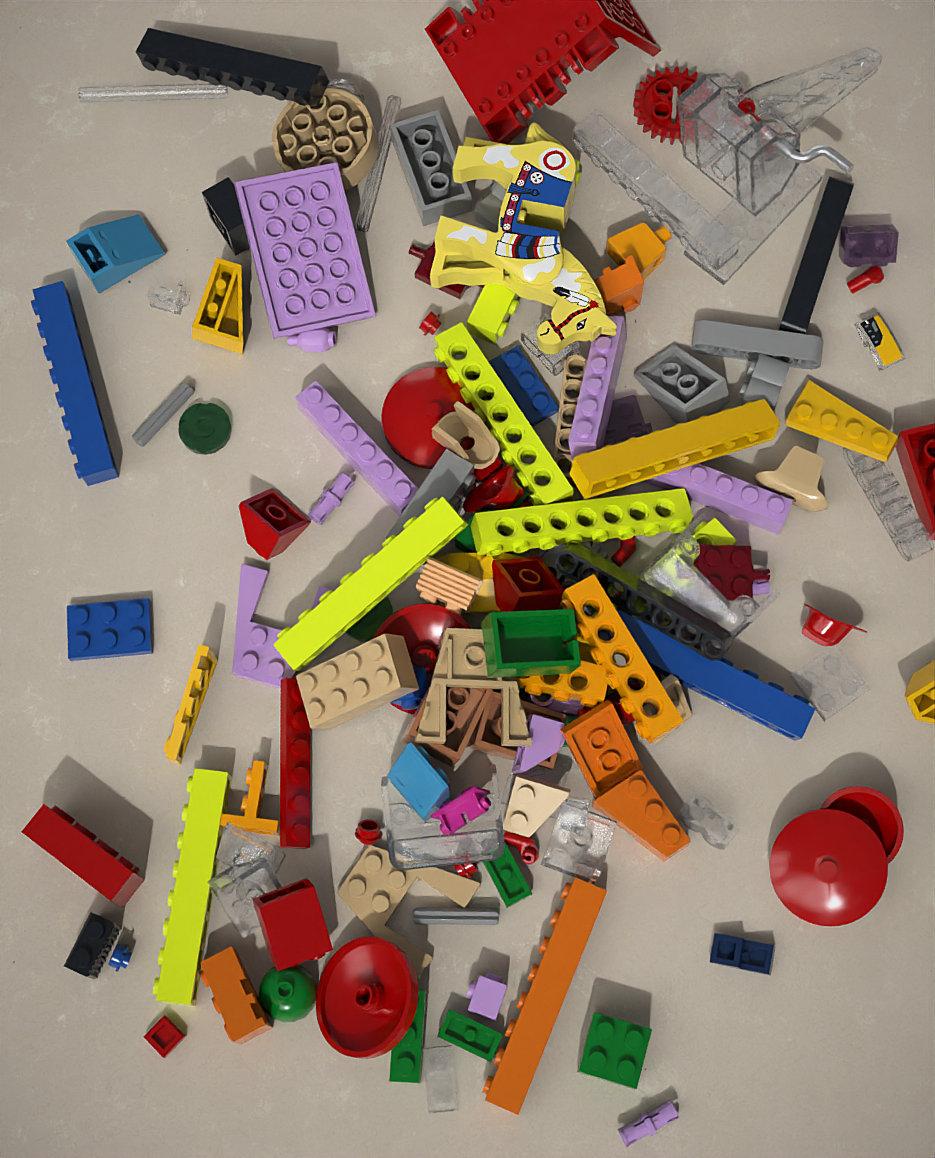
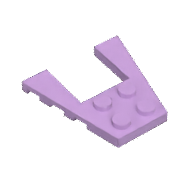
(253, 649)

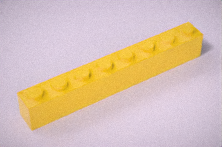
(673, 448)

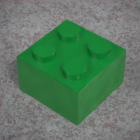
(614, 1050)

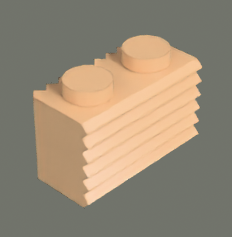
(448, 586)

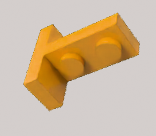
(252, 805)

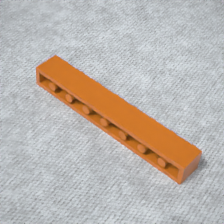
(545, 997)

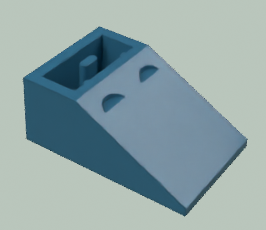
(114, 250)
(419, 782)

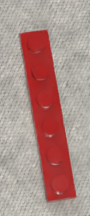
(294, 768)

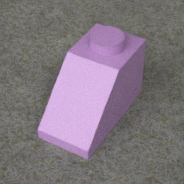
(545, 742)

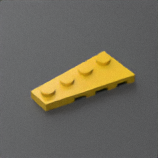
(837, 422)
(193, 697)

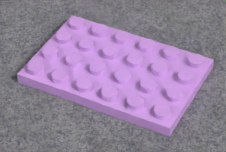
(304, 250)

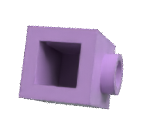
(486, 996)

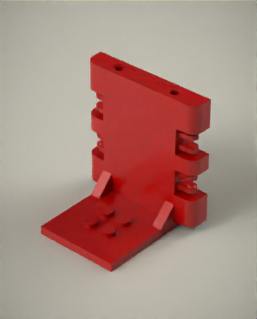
(522, 52)

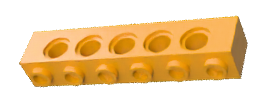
(590, 593)
(562, 690)

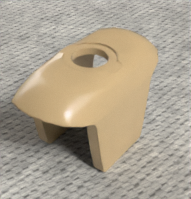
(464, 424)
(796, 479)

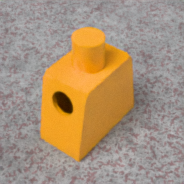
(641, 243)

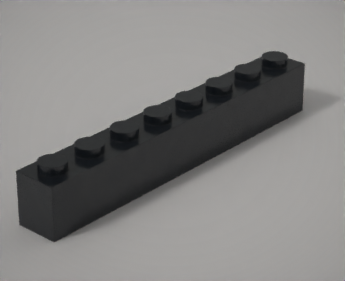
(233, 67)

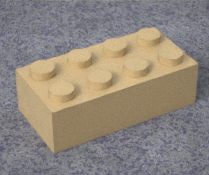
(357, 681)

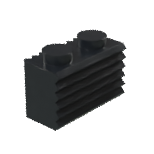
(92, 946)

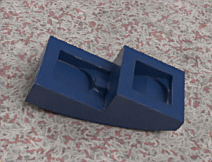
(742, 954)

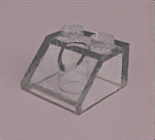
(579, 843)
(241, 846)
(238, 886)

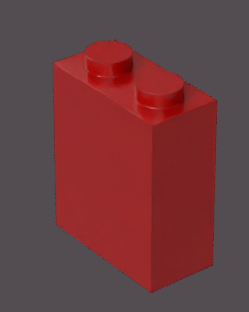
(292, 924)

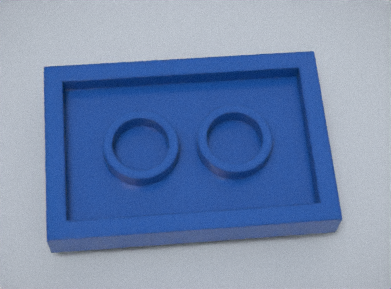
(523, 386)
(109, 629)

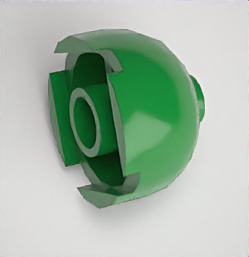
(288, 993)

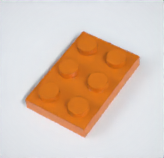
(601, 748)

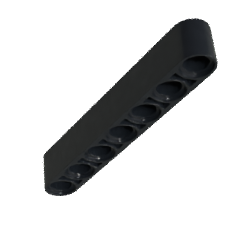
(816, 256)
(656, 601)

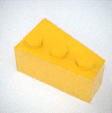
(220, 310)

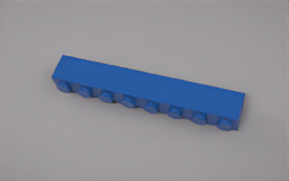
(74, 383)
(720, 681)

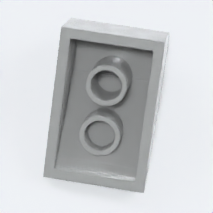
(683, 385)

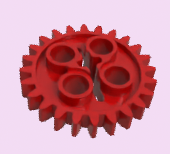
(650, 103)

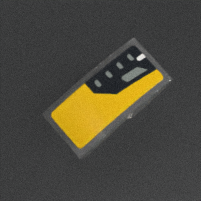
(880, 340)

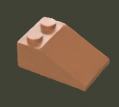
(462, 714)
(487, 732)

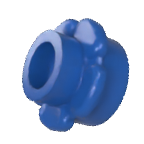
(120, 957)

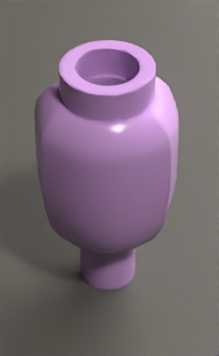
(314, 340)

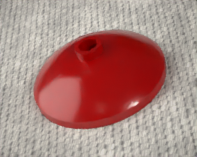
(874, 810)

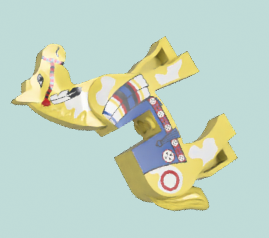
(527, 247)

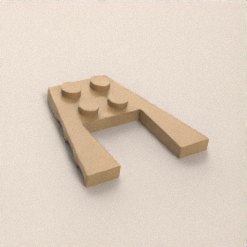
(463, 665)
(377, 889)

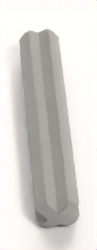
(163, 414)
(456, 916)

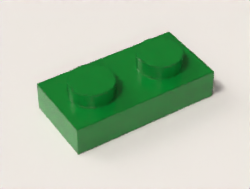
(508, 878)
(470, 1035)

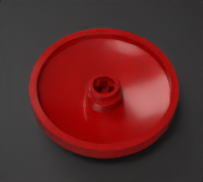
(414, 409)
(423, 632)
(828, 867)
(366, 997)

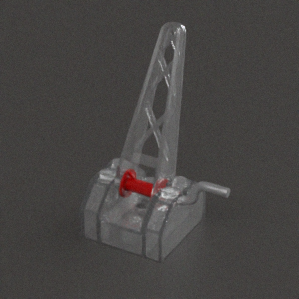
(759, 156)

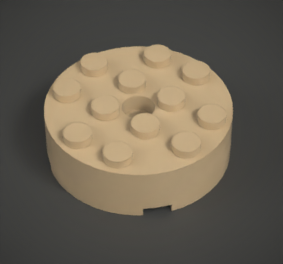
(327, 134)

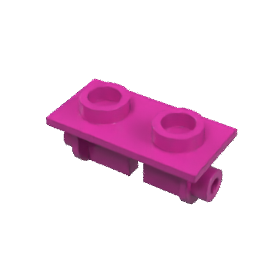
(472, 802)

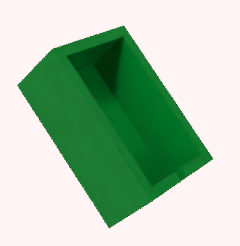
(530, 643)

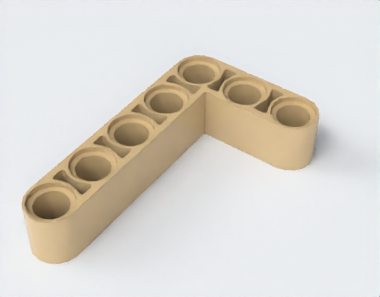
(570, 383)

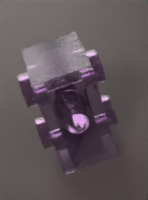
(868, 245)

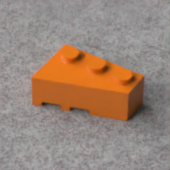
(621, 287)
(643, 816)
(234, 996)

